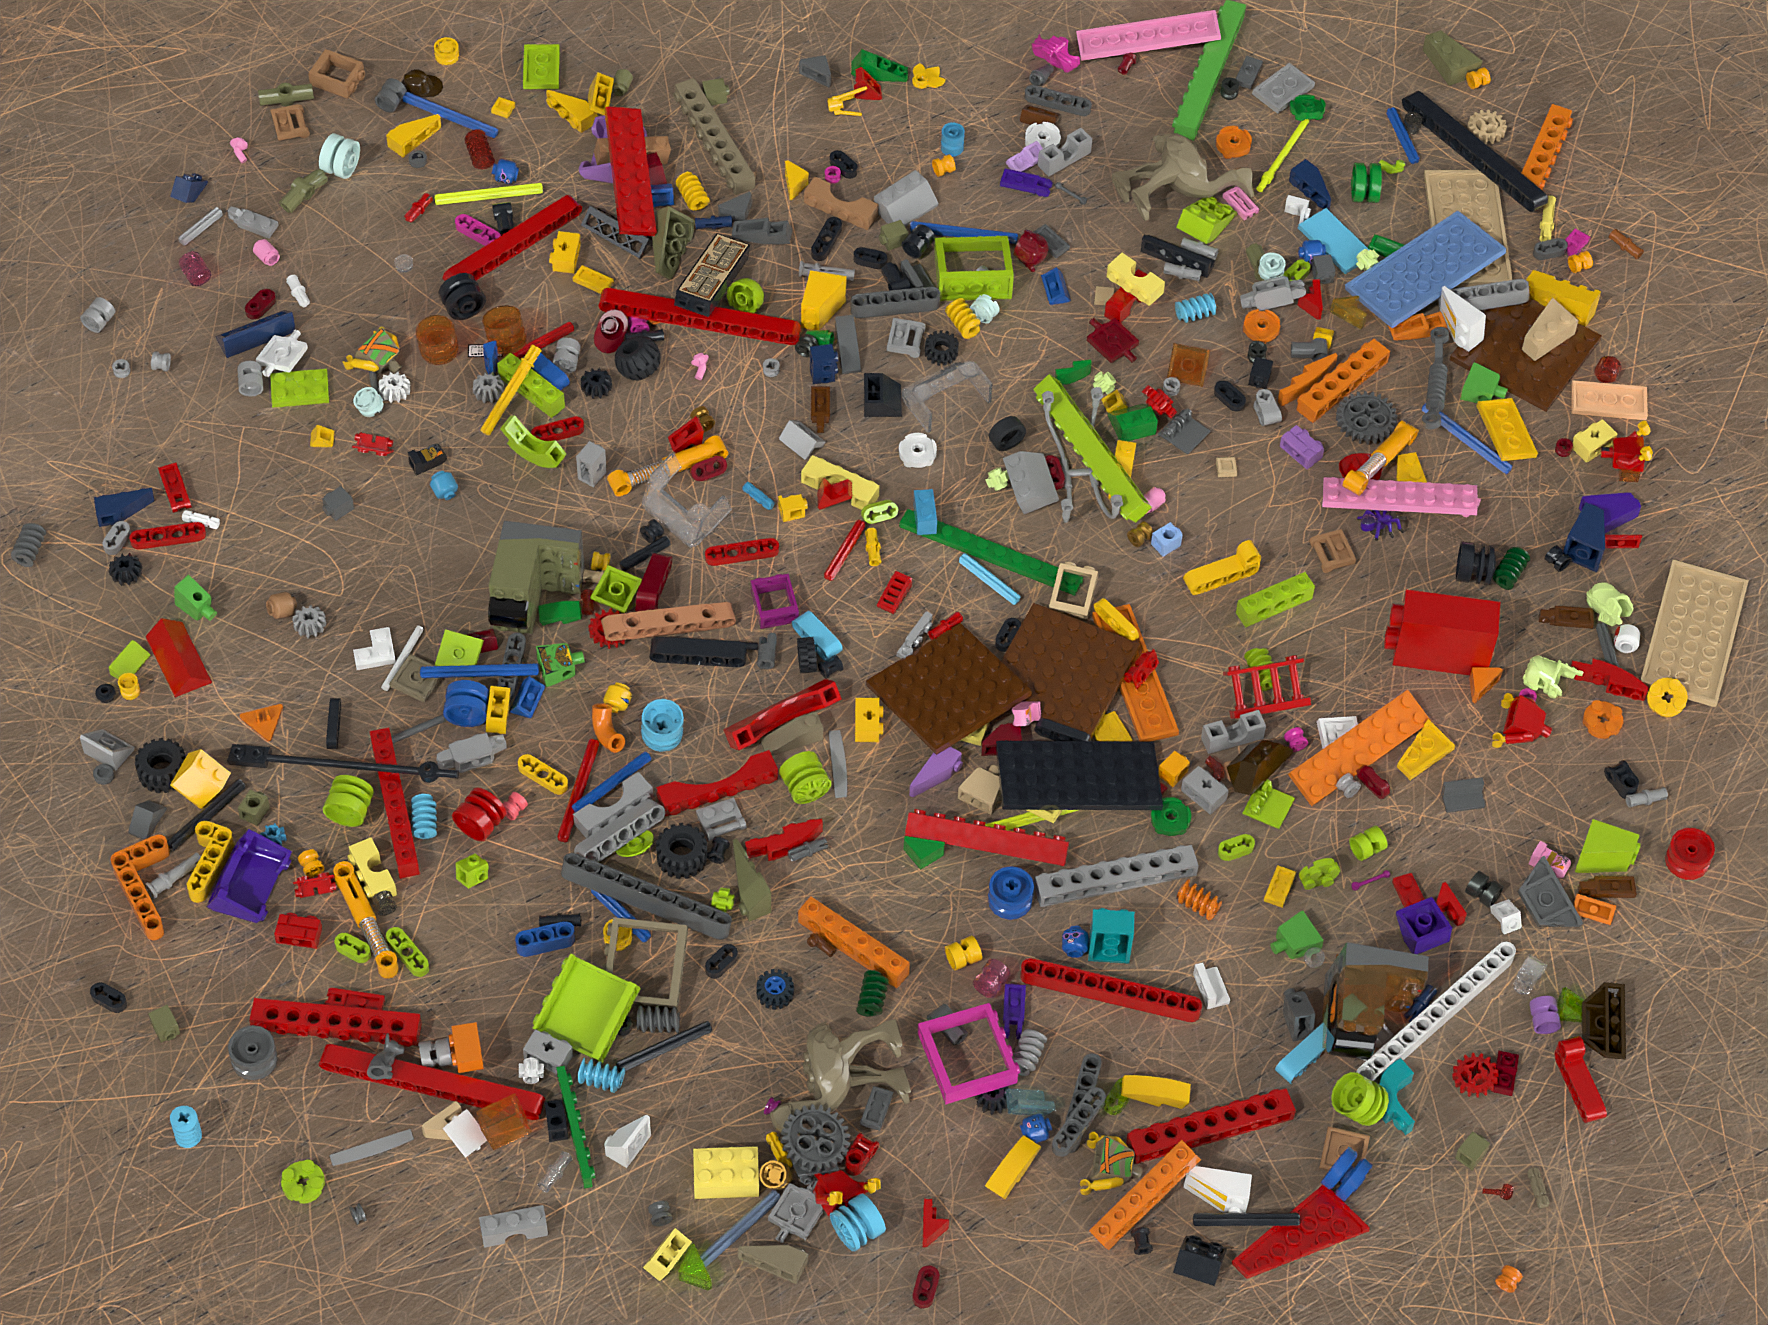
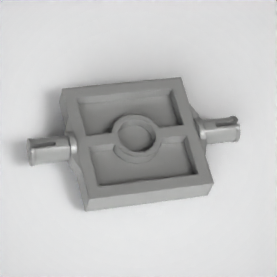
(796, 1211)

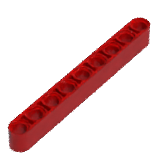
(517, 239)
(1117, 997)

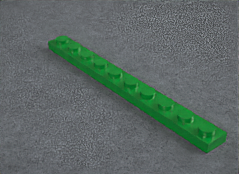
(996, 554)

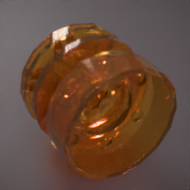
(505, 327)
(437, 339)

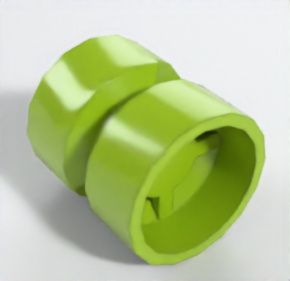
(1367, 843)

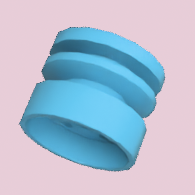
(662, 725)
(857, 1222)

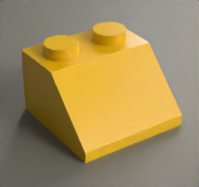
(200, 778)

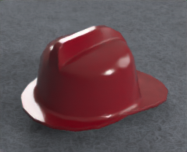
(610, 331)

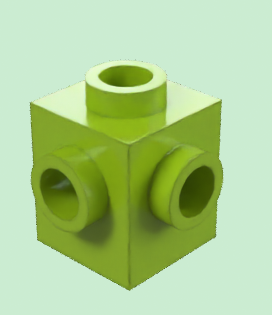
(472, 870)

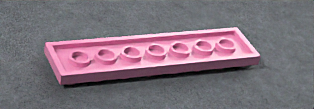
(1148, 35)
(1403, 496)

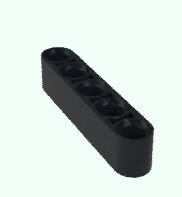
(698, 652)

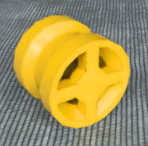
(600, 561)

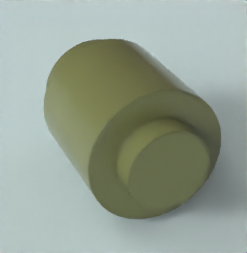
(621, 82)

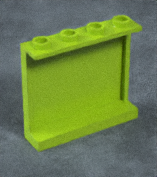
(586, 1007)

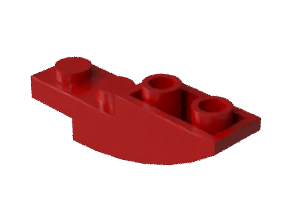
(1617, 680)
(792, 836)

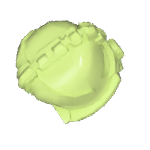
(1609, 603)
(1546, 675)

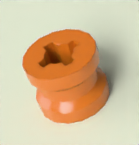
(1508, 1279)

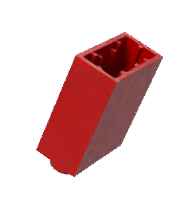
(1442, 632)

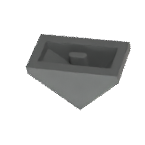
(816, 69)
(736, 207)
(145, 819)

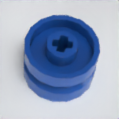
(466, 703)
(1010, 893)
(1349, 1176)

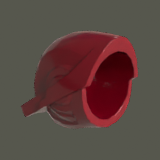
(1031, 249)

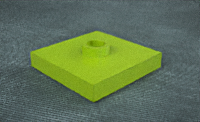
(458, 650)

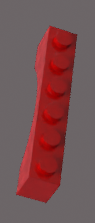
(757, 725)
(680, 796)

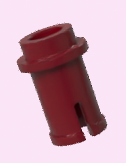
(1128, 60)

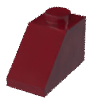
(656, 169)
(1003, 732)

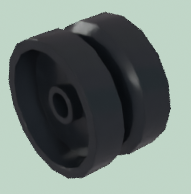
(462, 296)

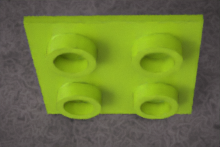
(1268, 805)

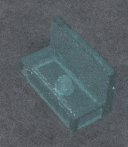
(1028, 1102)

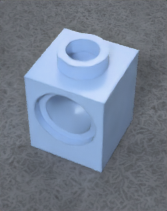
(1164, 545)

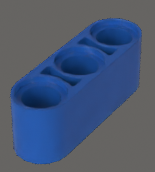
(550, 372)
(538, 946)

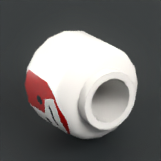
(1627, 638)

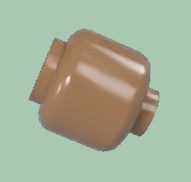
(281, 605)

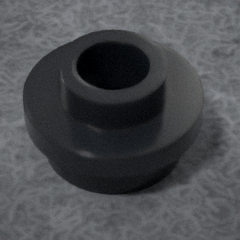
(105, 697)

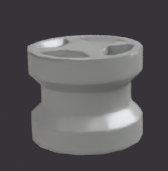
(160, 361)
(1348, 785)

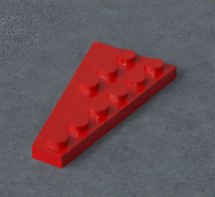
(1323, 1223)

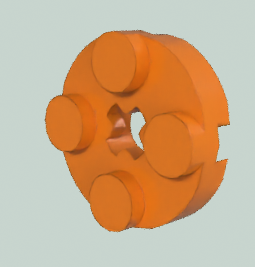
(1234, 150)
(1256, 333)
(1606, 710)

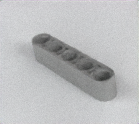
(1494, 294)
(621, 831)

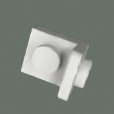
(1298, 207)
(1507, 915)

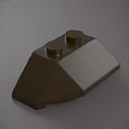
(1256, 765)
(1604, 1021)

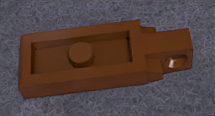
(820, 406)
(1568, 617)
(1608, 887)

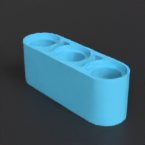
(825, 642)

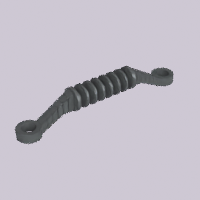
(1437, 381)

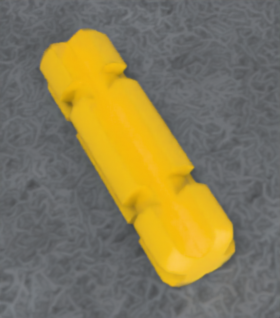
(776, 1147)

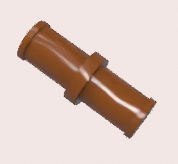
(1626, 244)

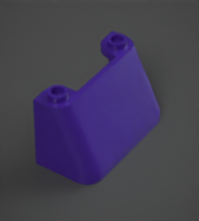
(249, 877)

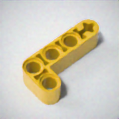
(1224, 571)
(200, 884)

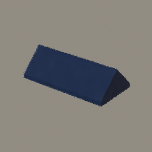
(256, 333)

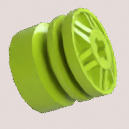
(805, 777)
(348, 800)
(1360, 1099)

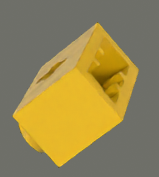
(565, 252)
(498, 709)
(867, 720)

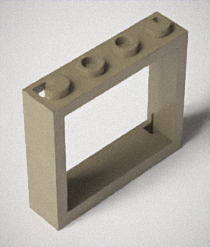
(682, 930)

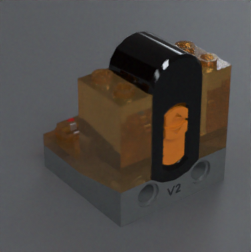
(1358, 991)

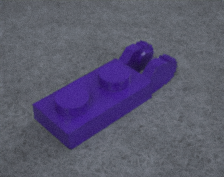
(1026, 182)
(1014, 1008)

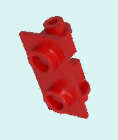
(366, 444)
(1146, 664)
(322, 882)

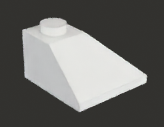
(628, 1141)

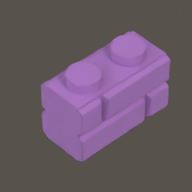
(1302, 447)

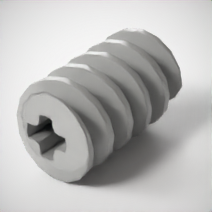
(1029, 1050)

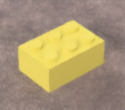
(726, 1172)

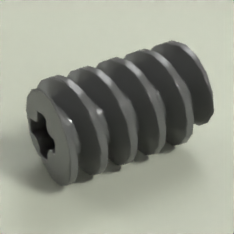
(27, 544)
(658, 1019)

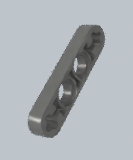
(1057, 103)
(511, 651)
(1081, 1123)

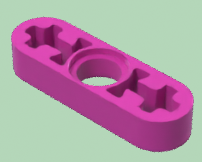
(473, 224)

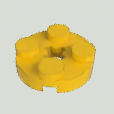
(1660, 706)

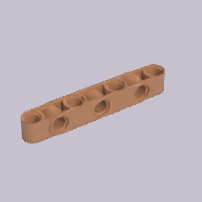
(655, 622)

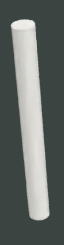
(404, 654)

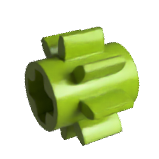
(723, 900)

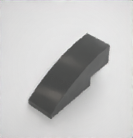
(762, 231)
(847, 344)

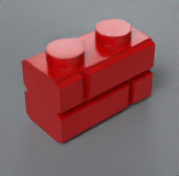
(298, 930)

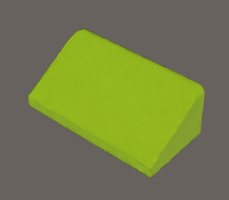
(129, 660)

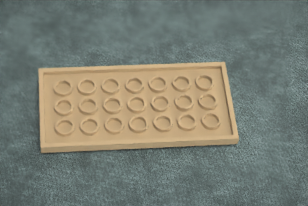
(1477, 200)
(1695, 630)

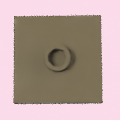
(409, 680)

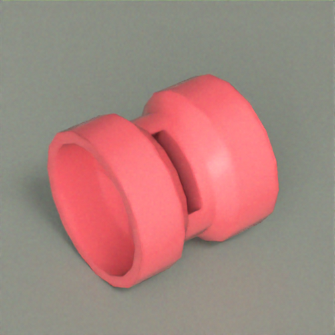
(514, 805)

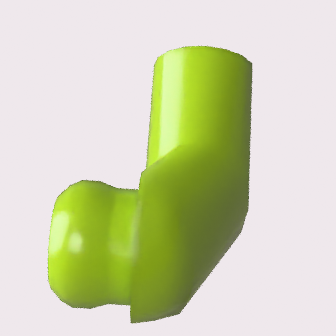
(1392, 168)

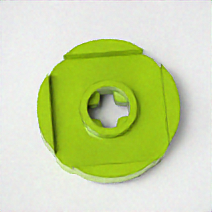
(1320, 874)
(297, 1192)

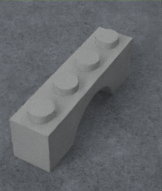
(593, 818)

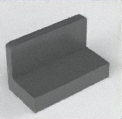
(915, 275)
(1463, 795)

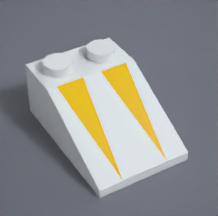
(1462, 320)
(1220, 1188)

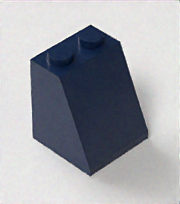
(1587, 538)

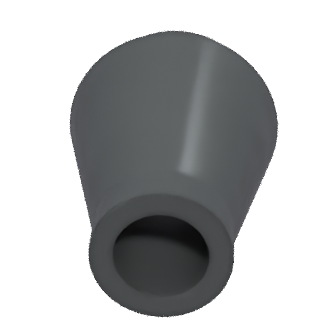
(1040, 75)

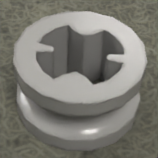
(121, 363)
(771, 372)
(1171, 391)

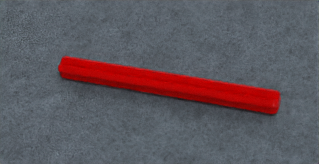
(578, 789)

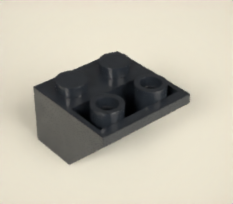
(881, 396)
(1200, 1260)

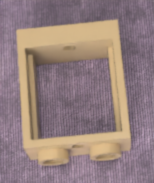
(1069, 609)

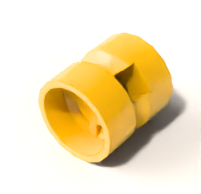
(963, 953)

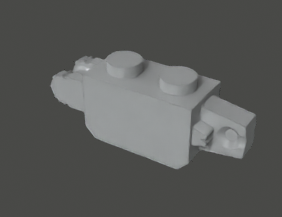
(1273, 293)
(471, 752)

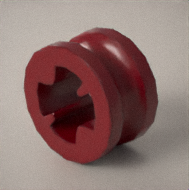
(1568, 447)

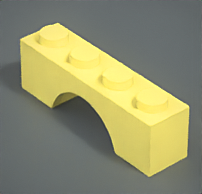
(863, 490)

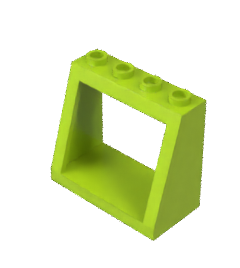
(972, 284)

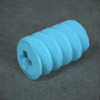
(1195, 306)
(423, 816)
(600, 1076)
(185, 1126)

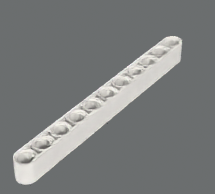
(1441, 1009)

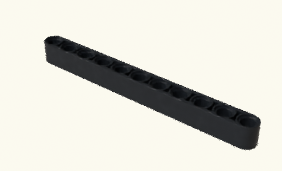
(1476, 152)

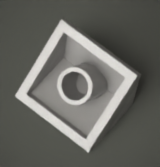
(106, 748)

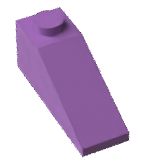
(936, 770)

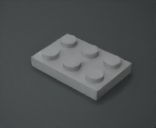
(1283, 87)

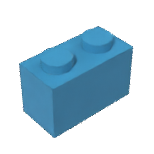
(925, 512)

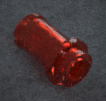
(587, 602)

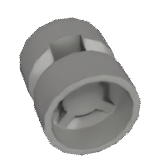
(97, 314)
(566, 354)
(250, 378)
(442, 1051)

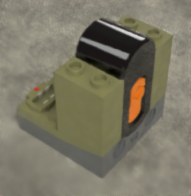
(525, 563)

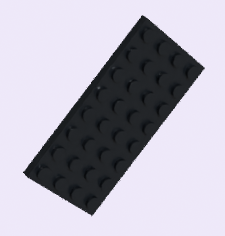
(1078, 775)

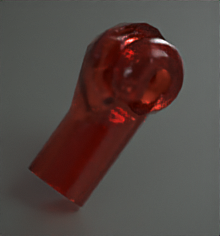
(1217, 768)

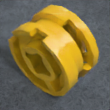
(447, 51)
(624, 936)

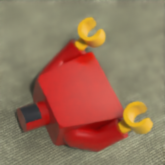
(1629, 451)
(1523, 721)
(838, 1189)

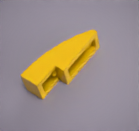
(1156, 1090)
(1013, 1167)

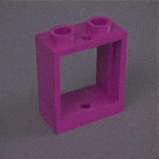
(778, 616)

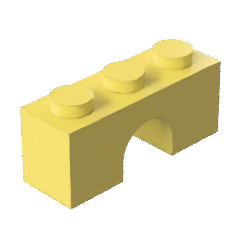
(1145, 288)
(364, 857)

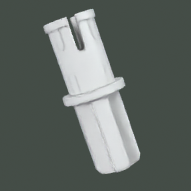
(298, 290)

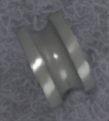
(357, 1213)

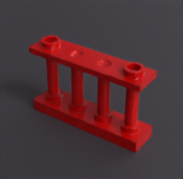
(1279, 702)

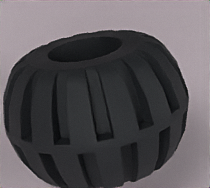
(637, 358)

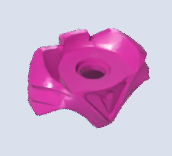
(1055, 52)

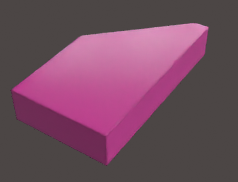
(1576, 242)

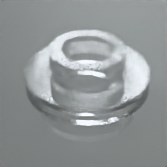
(1319, 957)

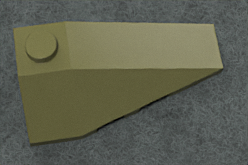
(669, 243)
(752, 888)

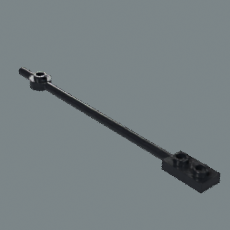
(260, 757)

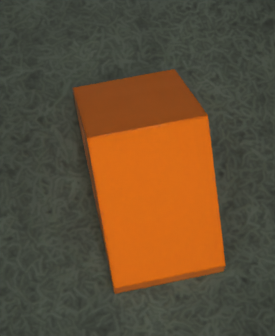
(1482, 681)

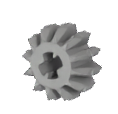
(488, 387)
(309, 621)

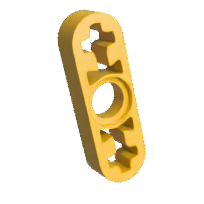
(1115, 620)
(546, 782)

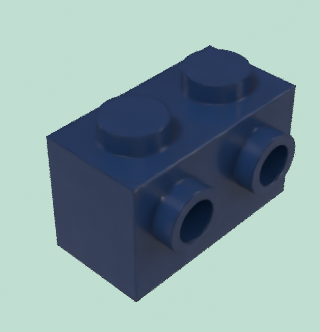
(823, 364)

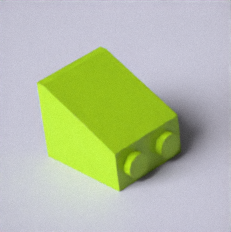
(1607, 849)

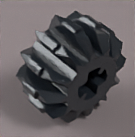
(596, 383)
(125, 569)
(992, 1104)

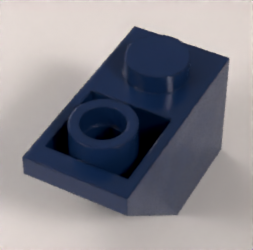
(188, 187)

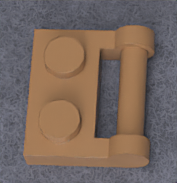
(283, 122)
(1338, 548)

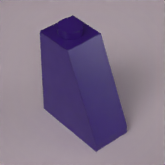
(1617, 508)

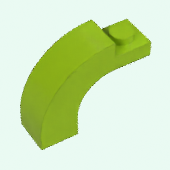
(539, 452)

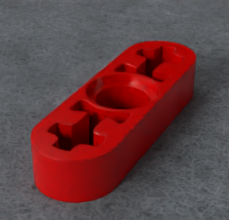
(569, 422)

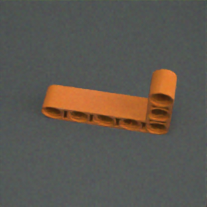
(129, 870)

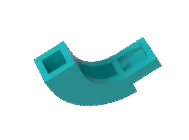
(1393, 1080)

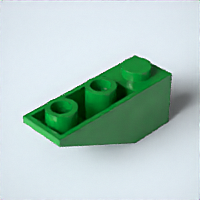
(879, 67)

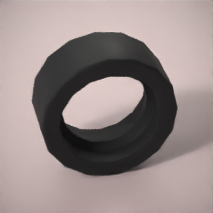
(999, 436)

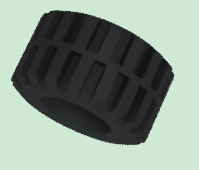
(155, 753)
(681, 864)

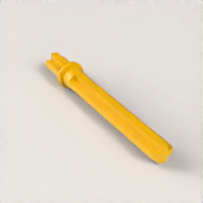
(510, 390)

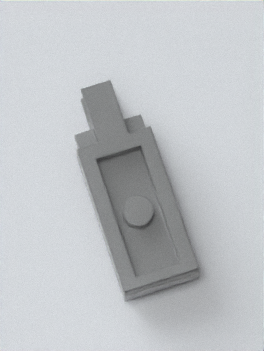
(253, 222)
(914, 637)

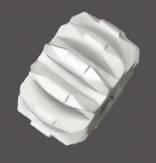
(394, 387)

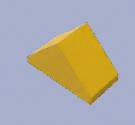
(796, 179)

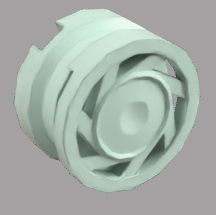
(1271, 266)
(985, 308)
(368, 401)

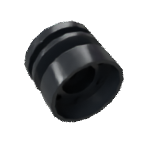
(1475, 563)

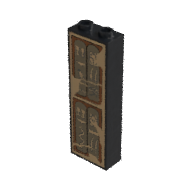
(712, 275)

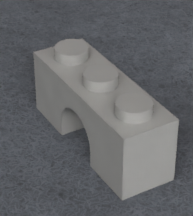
(1054, 159)
(1248, 729)
(525, 1221)

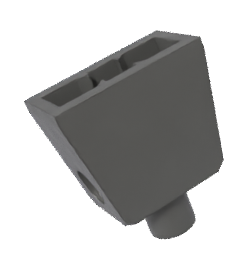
(1295, 1007)

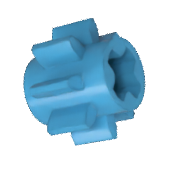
(274, 834)

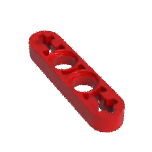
(167, 532)
(741, 548)

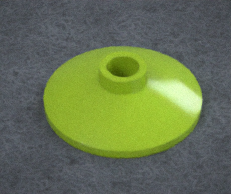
(637, 845)

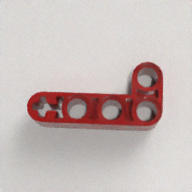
(1578, 1079)

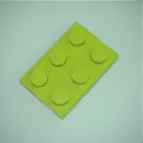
(541, 66)
(299, 388)

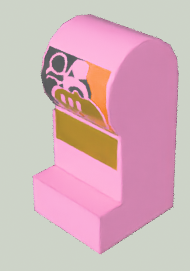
(1026, 712)
(1558, 862)

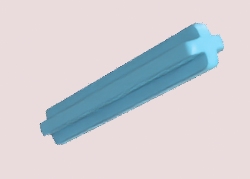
(989, 579)

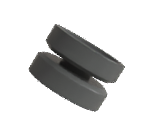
(252, 1052)

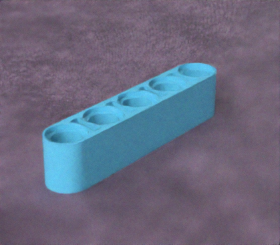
(1301, 1056)

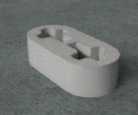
(119, 538)

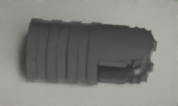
(767, 651)

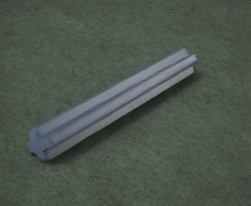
(740, 1227)

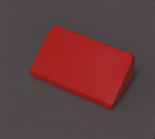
(1622, 541)

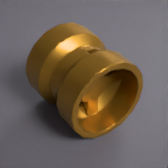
(705, 419)
(1140, 534)

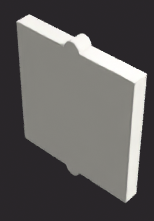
(465, 1133)

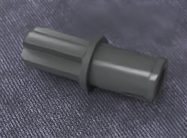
(807, 849)

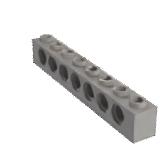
(1108, 883)

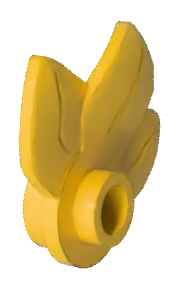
(926, 77)

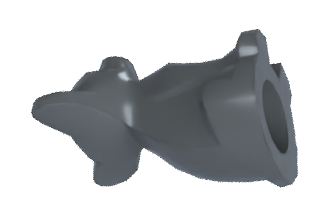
(382, 1063)

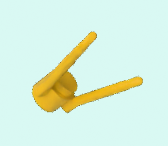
(835, 103)

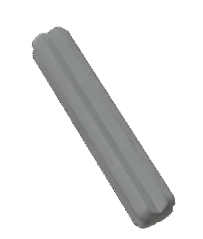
(200, 226)

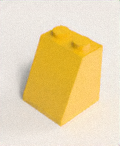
(822, 299)

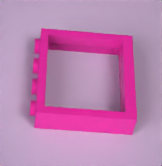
(974, 1087)

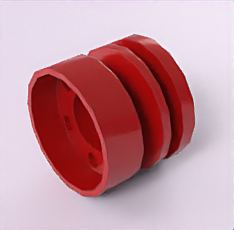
(479, 814)

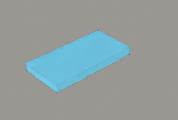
(1337, 239)

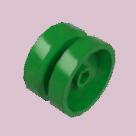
(1366, 182)

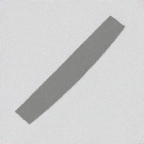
(838, 763)
(371, 1148)

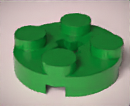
(1307, 107)
(1171, 827)

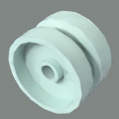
(339, 156)

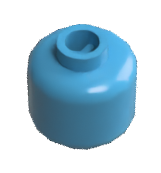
(443, 485)

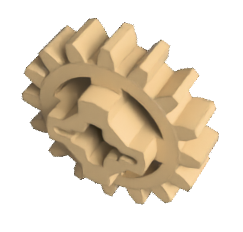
(1487, 126)

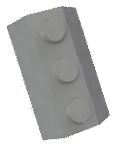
(906, 199)
(1030, 480)

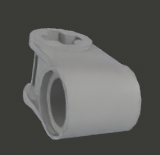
(1266, 408)

